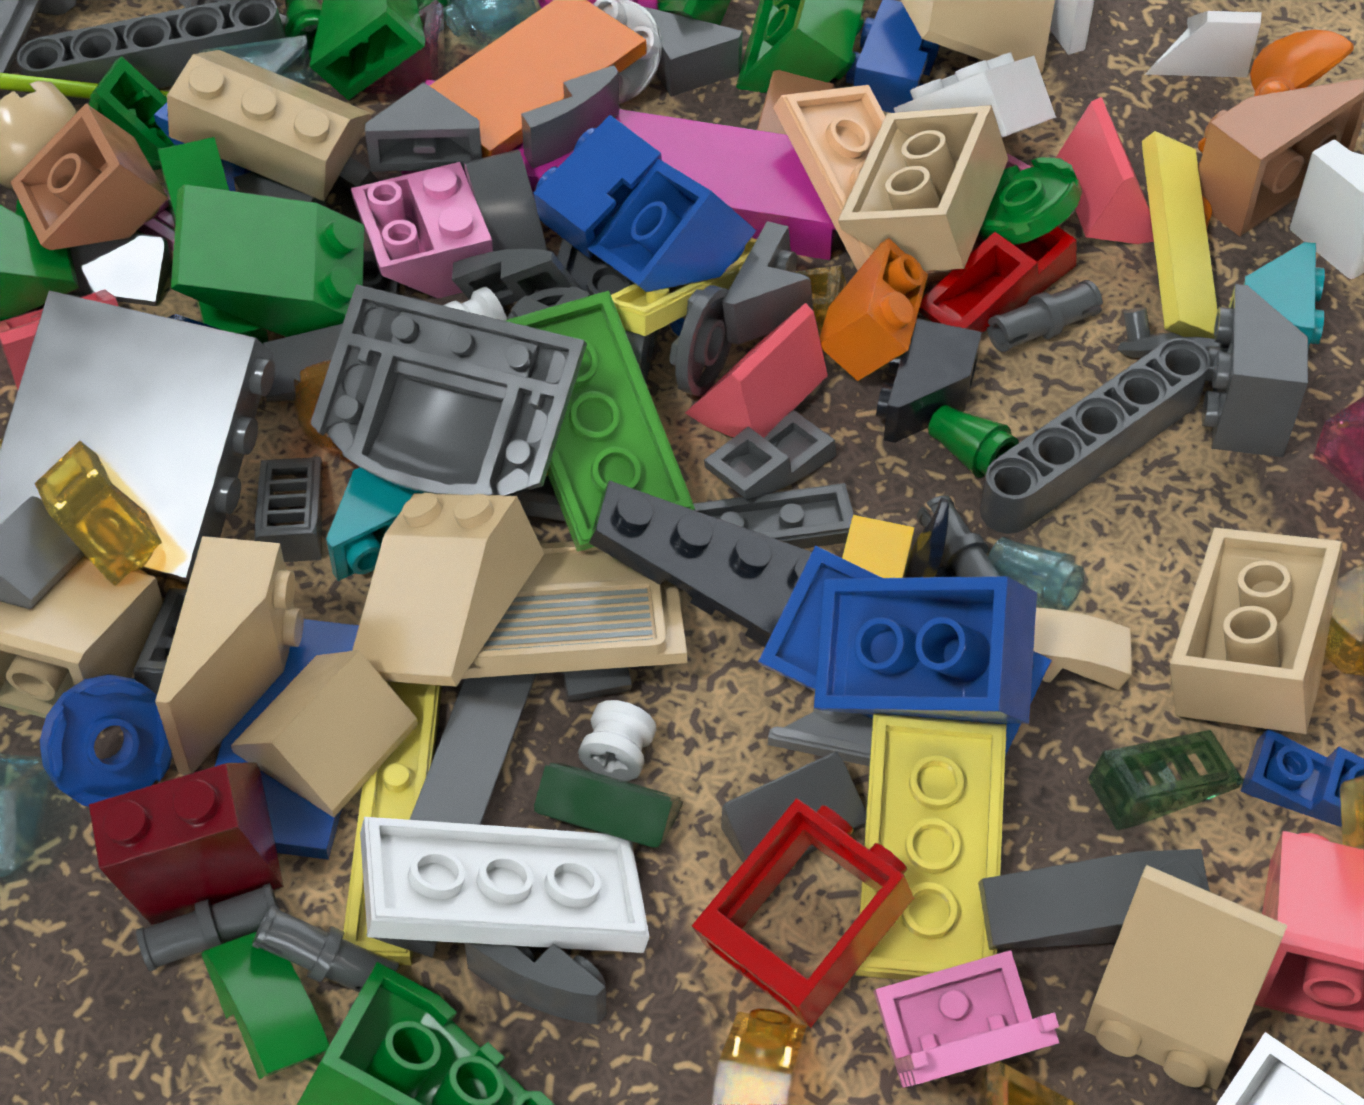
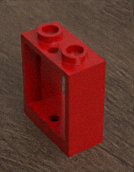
(761, 873)

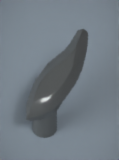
(1139, 339)

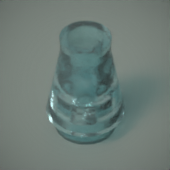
(1045, 571)

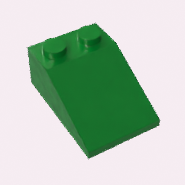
(266, 258)

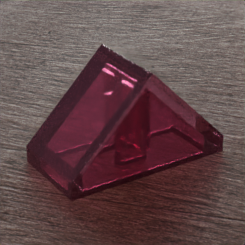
(424, 64)

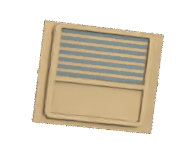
(584, 616)

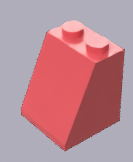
(1320, 960)

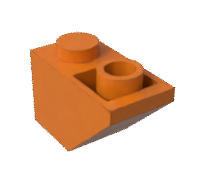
(875, 312)

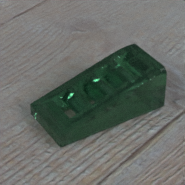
(1133, 801)

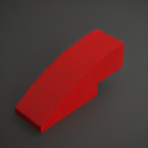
(999, 279)

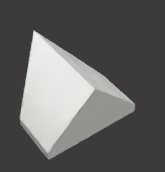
(1212, 46)

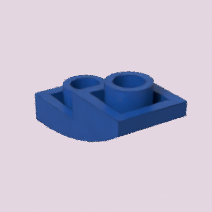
(1300, 777)

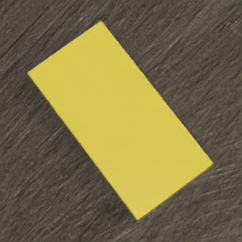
(941, 813)

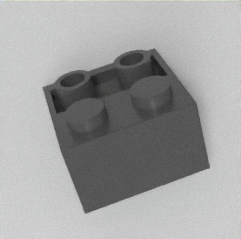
(1255, 376)

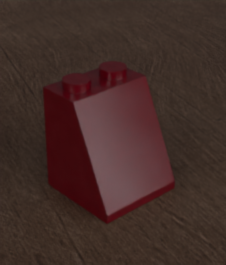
(188, 840)

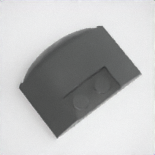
(445, 395)

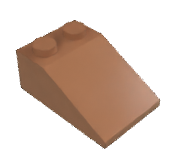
(1264, 145)

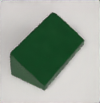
(606, 804)

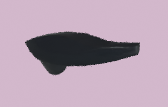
(930, 545)

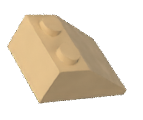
(444, 584)
(1256, 630)
(226, 644)
(1183, 978)

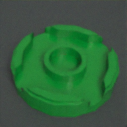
(1032, 200)

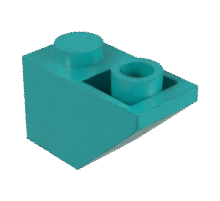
(1293, 287)
(361, 522)

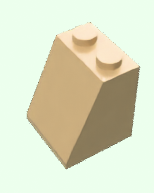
(73, 635)

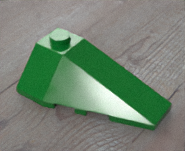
(408, 1051)

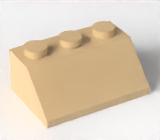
(985, 26)
(265, 121)
(928, 184)

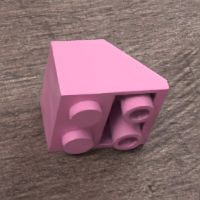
(423, 226)

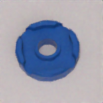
(78, 719)

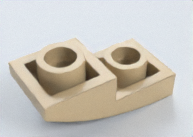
(1083, 646)

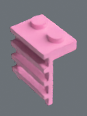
(960, 1019)

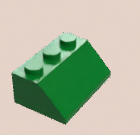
(801, 39)

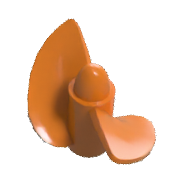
(1296, 62)

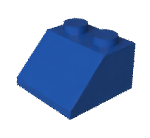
(671, 232)

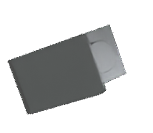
(765, 287)

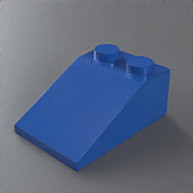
(927, 648)

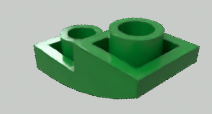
(267, 1005)

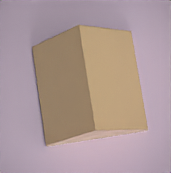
(328, 730)

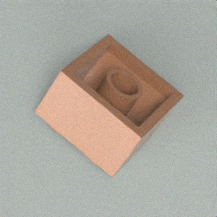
(88, 184)

